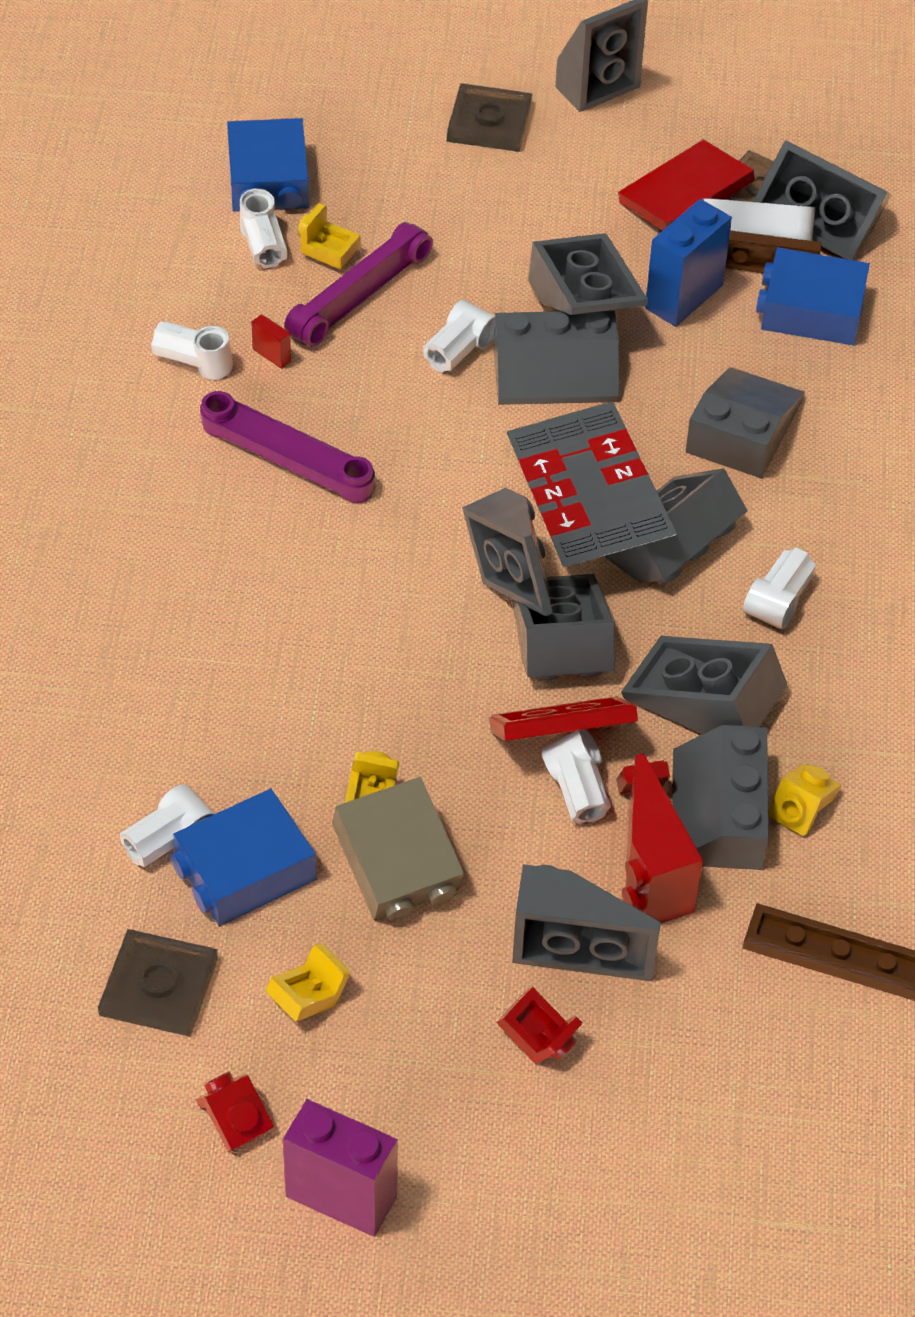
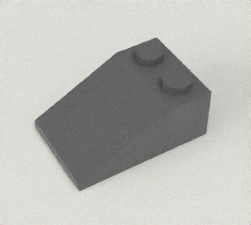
(603, 56)
(582, 275)
(742, 421)
(508, 548)
(572, 638)
(708, 682)
(580, 927)

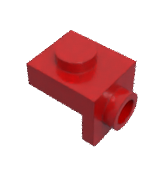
(538, 1027)
(235, 1109)

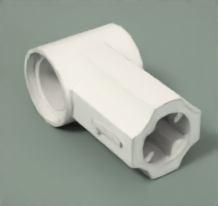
(261, 228)
(464, 330)
(203, 348)
(778, 593)
(574, 766)
(154, 833)

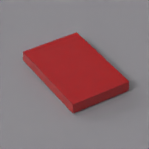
(679, 183)
(562, 718)

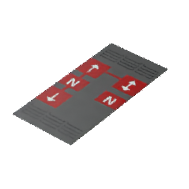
(590, 484)

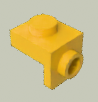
(326, 240)
(370, 774)
(802, 796)
(310, 986)

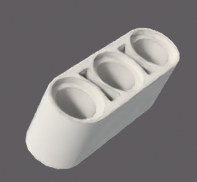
(768, 218)

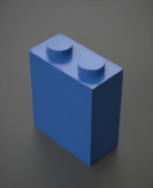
(269, 158)
(688, 262)
(813, 296)
(243, 857)

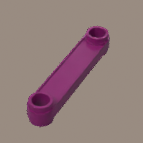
(311, 321)
(287, 447)

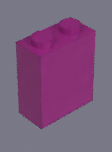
(340, 1167)

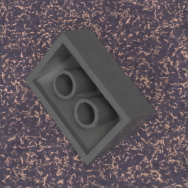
(843, 202)
(556, 357)
(700, 509)
(724, 795)

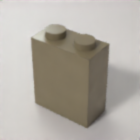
(398, 849)

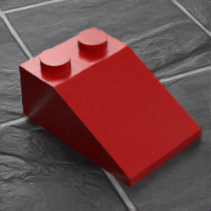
(661, 857)

